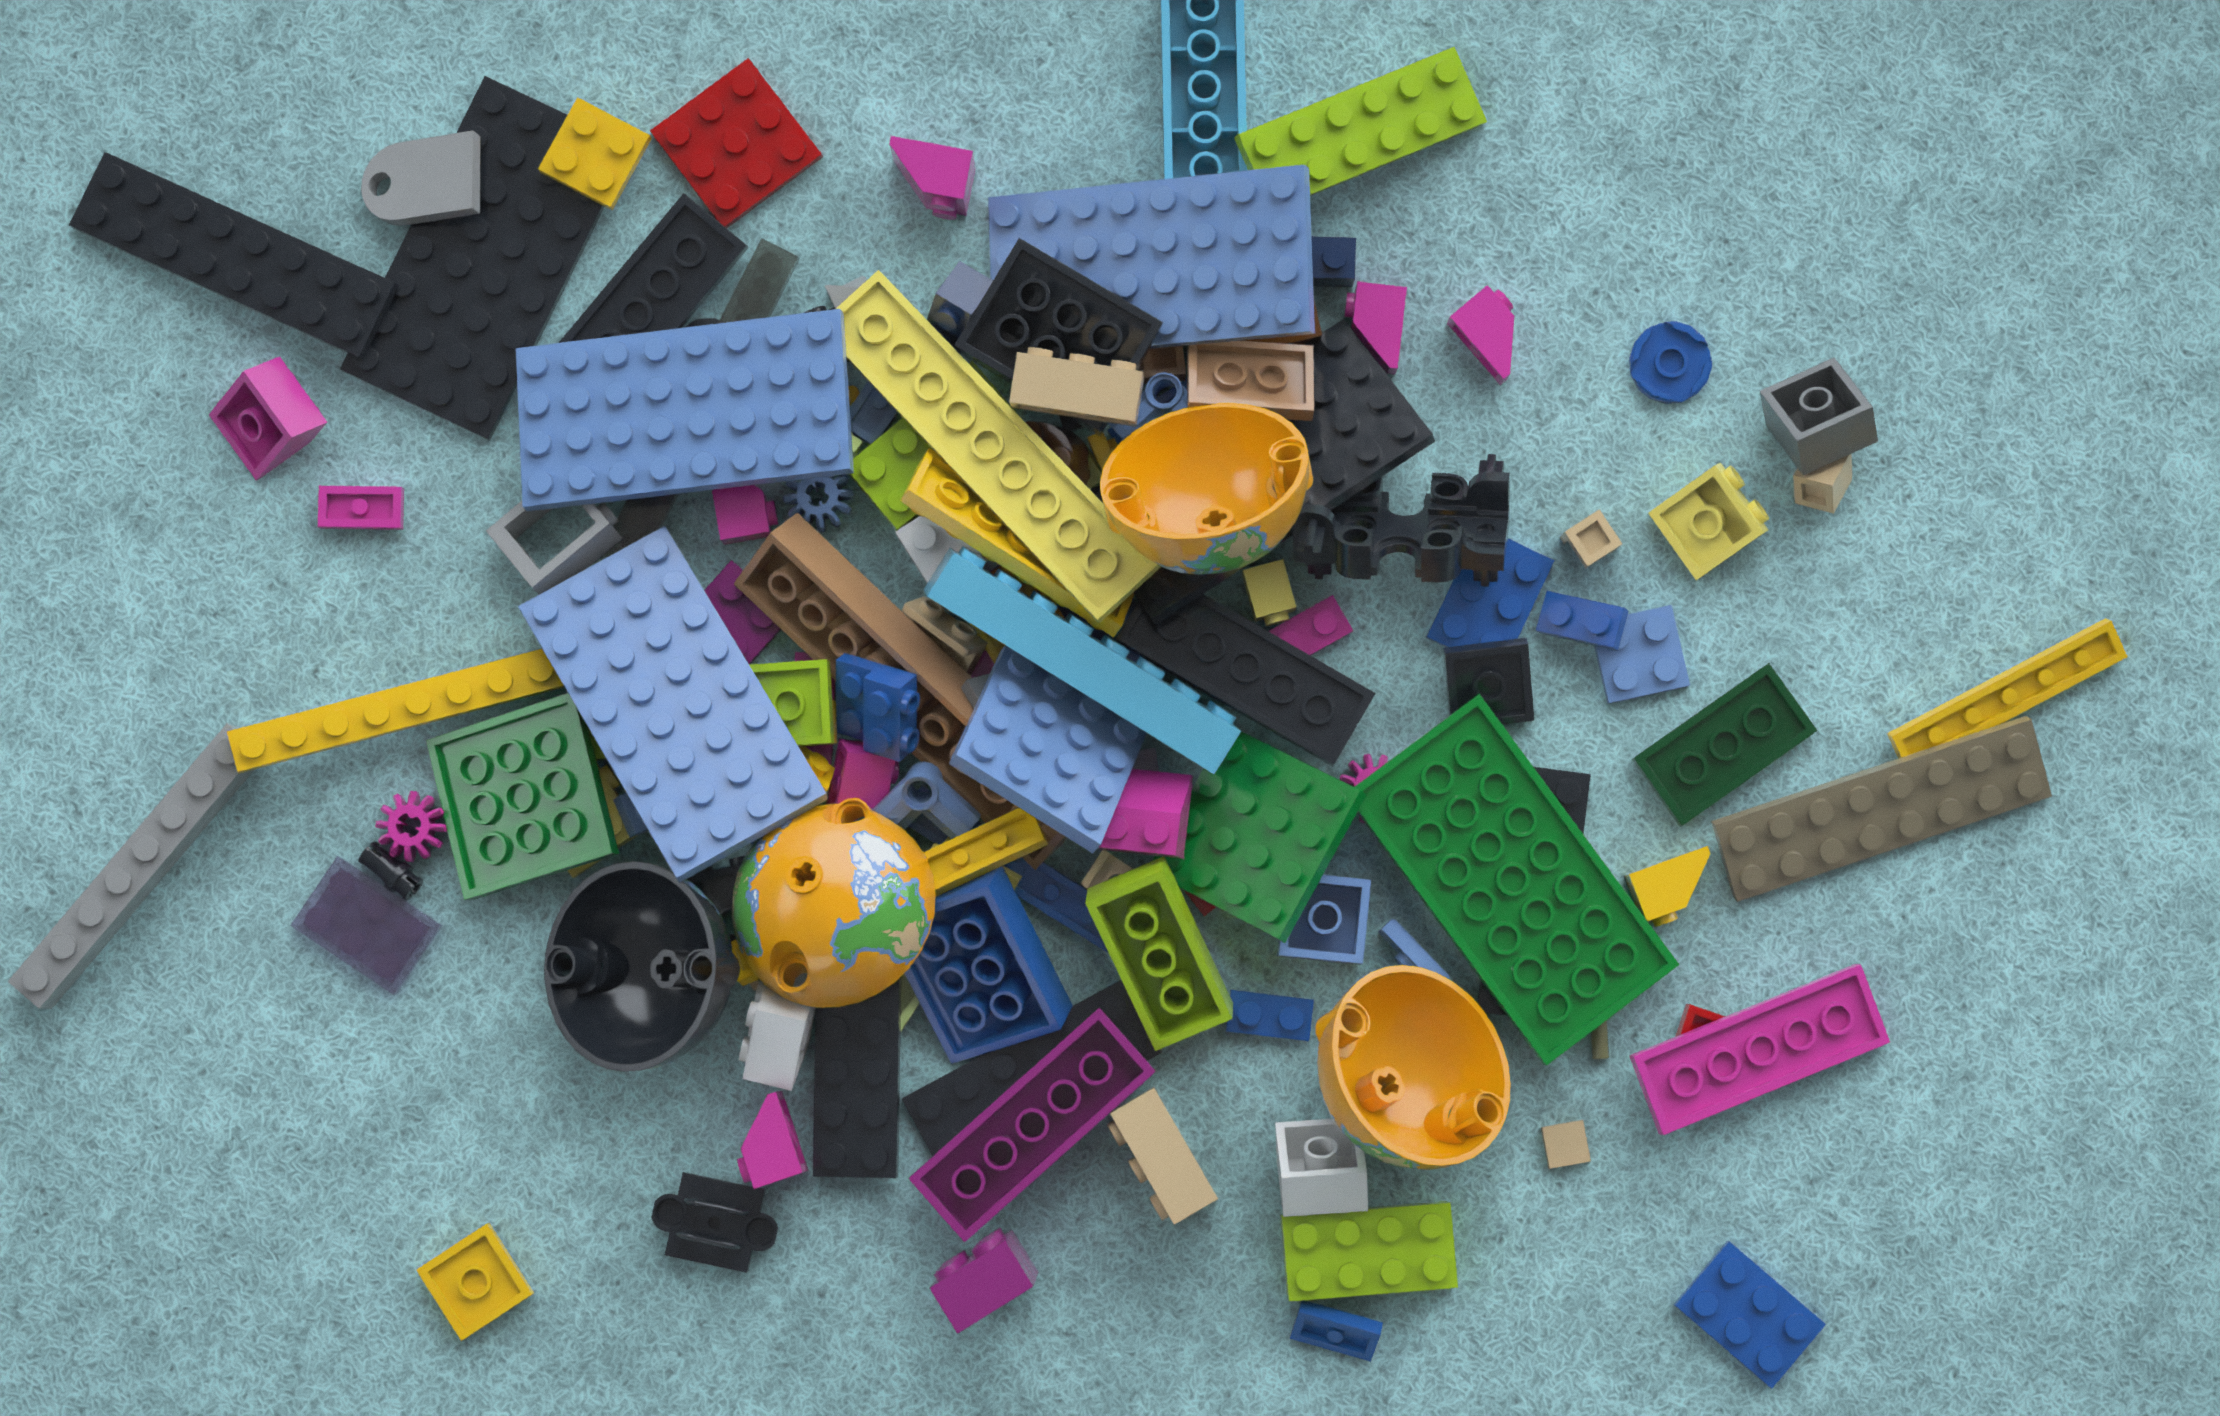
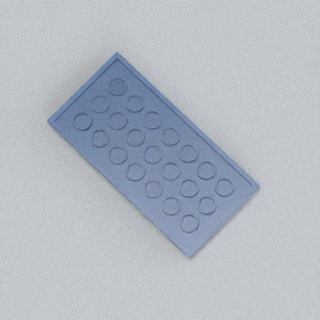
(1197, 252)
(684, 410)
(673, 704)

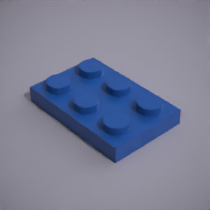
(1493, 612)
(1749, 1314)

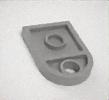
(428, 179)

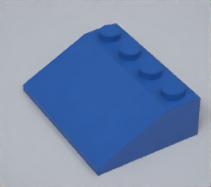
(986, 971)

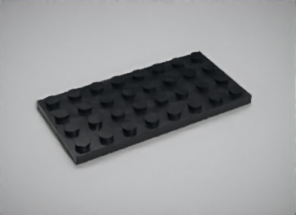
(482, 279)
(1355, 437)

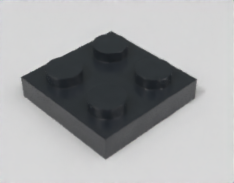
(1494, 671)

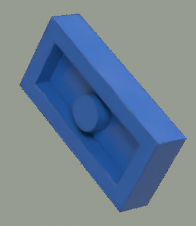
(1582, 620)
(1271, 1015)
(1336, 1330)

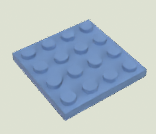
(1048, 749)

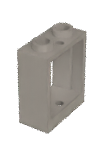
(569, 561)

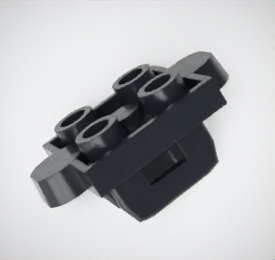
(714, 1222)

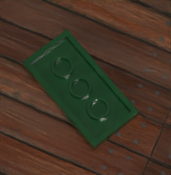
(1724, 744)

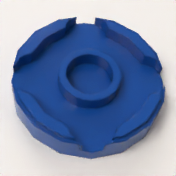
(1665, 375)

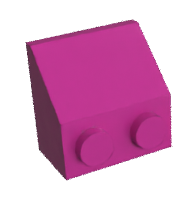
(937, 174)
(267, 416)
(1151, 815)
(771, 1145)

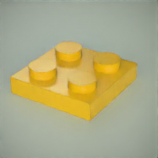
(594, 153)
(475, 1281)

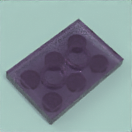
(366, 925)

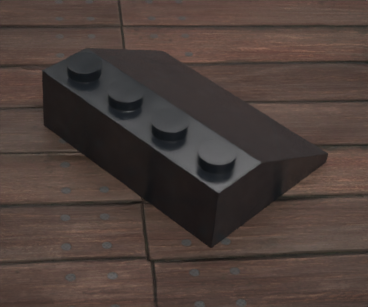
(1054, 309)

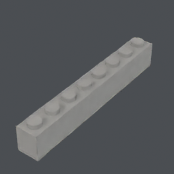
(131, 875)

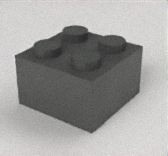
(1819, 416)

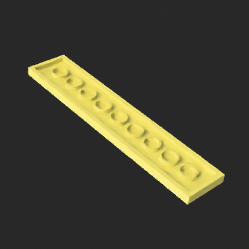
(990, 447)

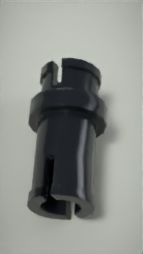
(395, 874)

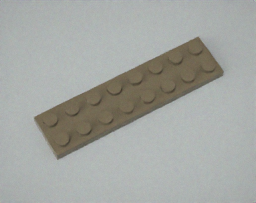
(1882, 808)

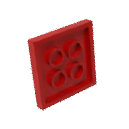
(736, 143)

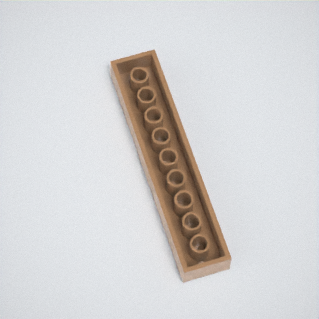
(838, 611)

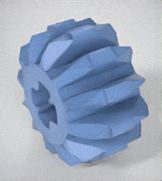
(833, 491)

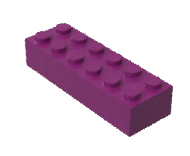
(1032, 1124)
(984, 1281)

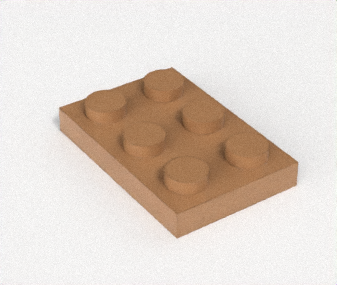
(1253, 374)

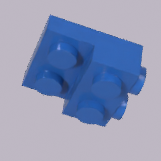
(877, 706)

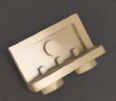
(952, 636)

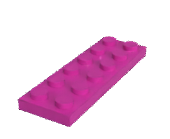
(1759, 1049)

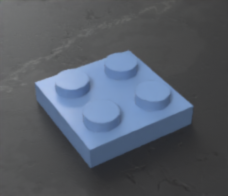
(1646, 659)

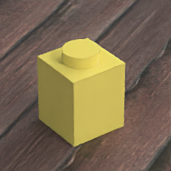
(1269, 592)

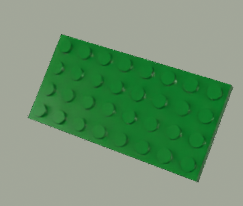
(1512, 880)

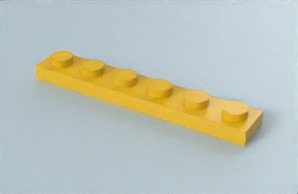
(2013, 690)

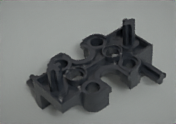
(1454, 530)

